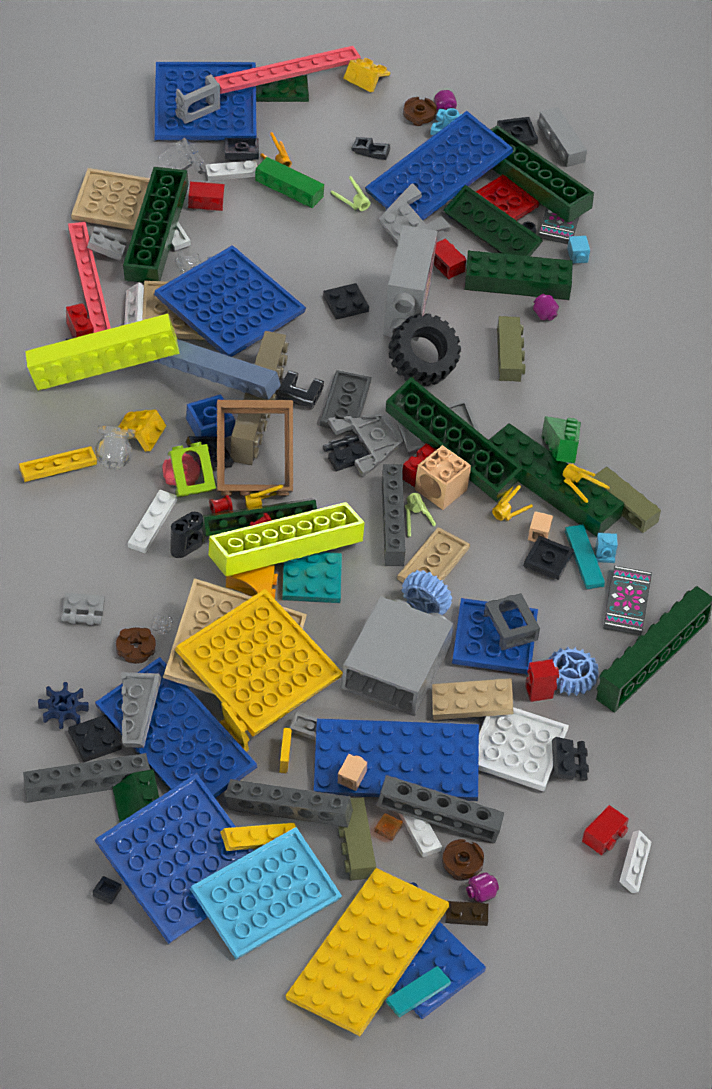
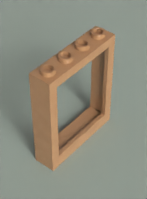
(255, 407)

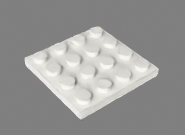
(519, 747)

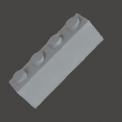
(562, 137)

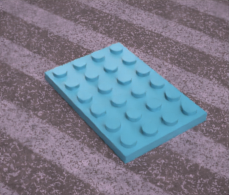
(265, 893)

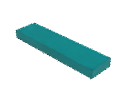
(584, 557)

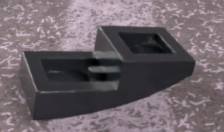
(366, 147)

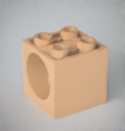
(442, 477)

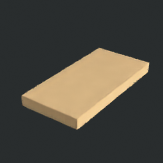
(436, 555)

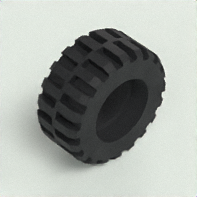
(436, 332)

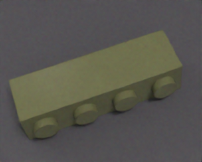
(510, 348)
(637, 507)
(357, 843)

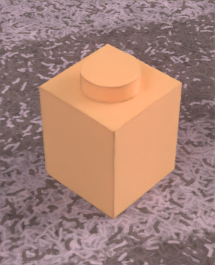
(540, 526)
(352, 772)

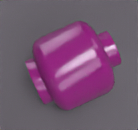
(445, 100)
(545, 307)
(482, 887)

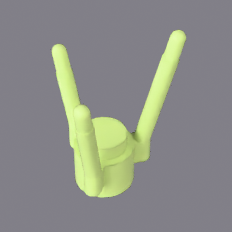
(360, 200)
(416, 505)

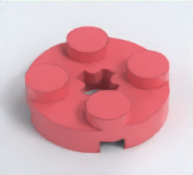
(190, 467)

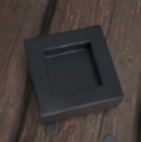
(107, 890)

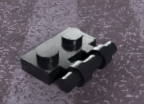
(345, 457)
(564, 759)

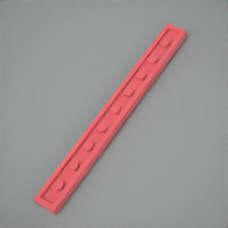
(286, 69)
(88, 276)

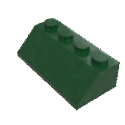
(135, 793)

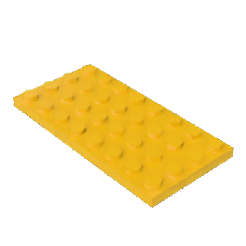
(367, 951)

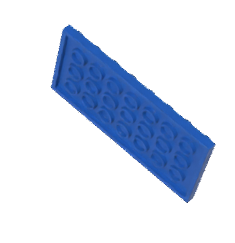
(442, 165)
(183, 737)
(418, 752)

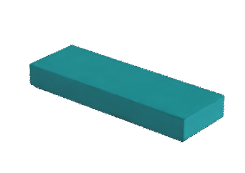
(418, 991)

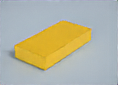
(285, 750)

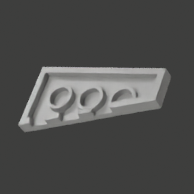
(139, 699)

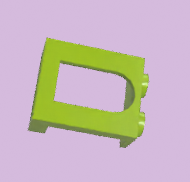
(176, 460)

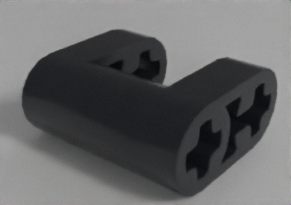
(300, 396)
(182, 535)

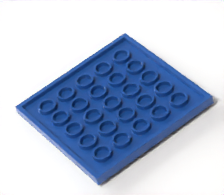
(233, 119)
(229, 301)
(168, 851)

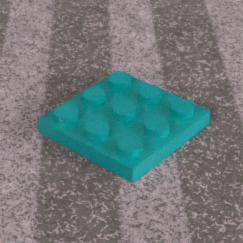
(313, 578)

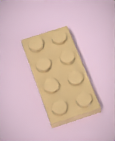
(472, 699)

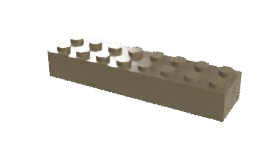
(249, 427)

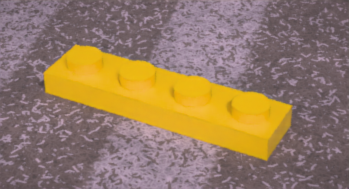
(57, 463)
(253, 836)

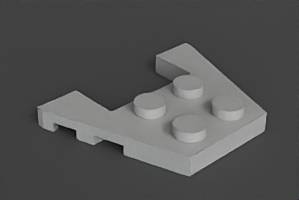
(401, 214)
(375, 434)

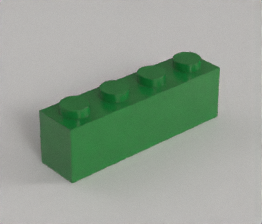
(289, 182)

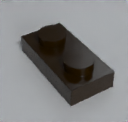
(467, 913)

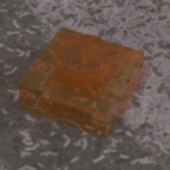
(388, 827)

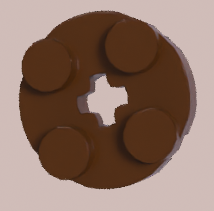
(426, 111)
(135, 635)
(457, 868)

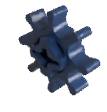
(63, 705)

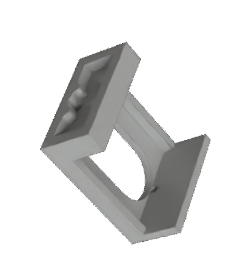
(210, 91)

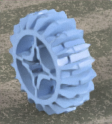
(426, 593)
(574, 664)

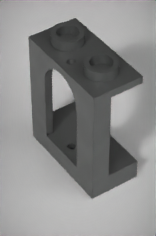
(516, 636)

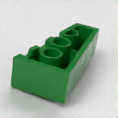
(562, 437)

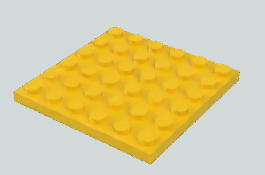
(259, 661)

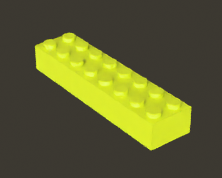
(102, 352)
(285, 539)

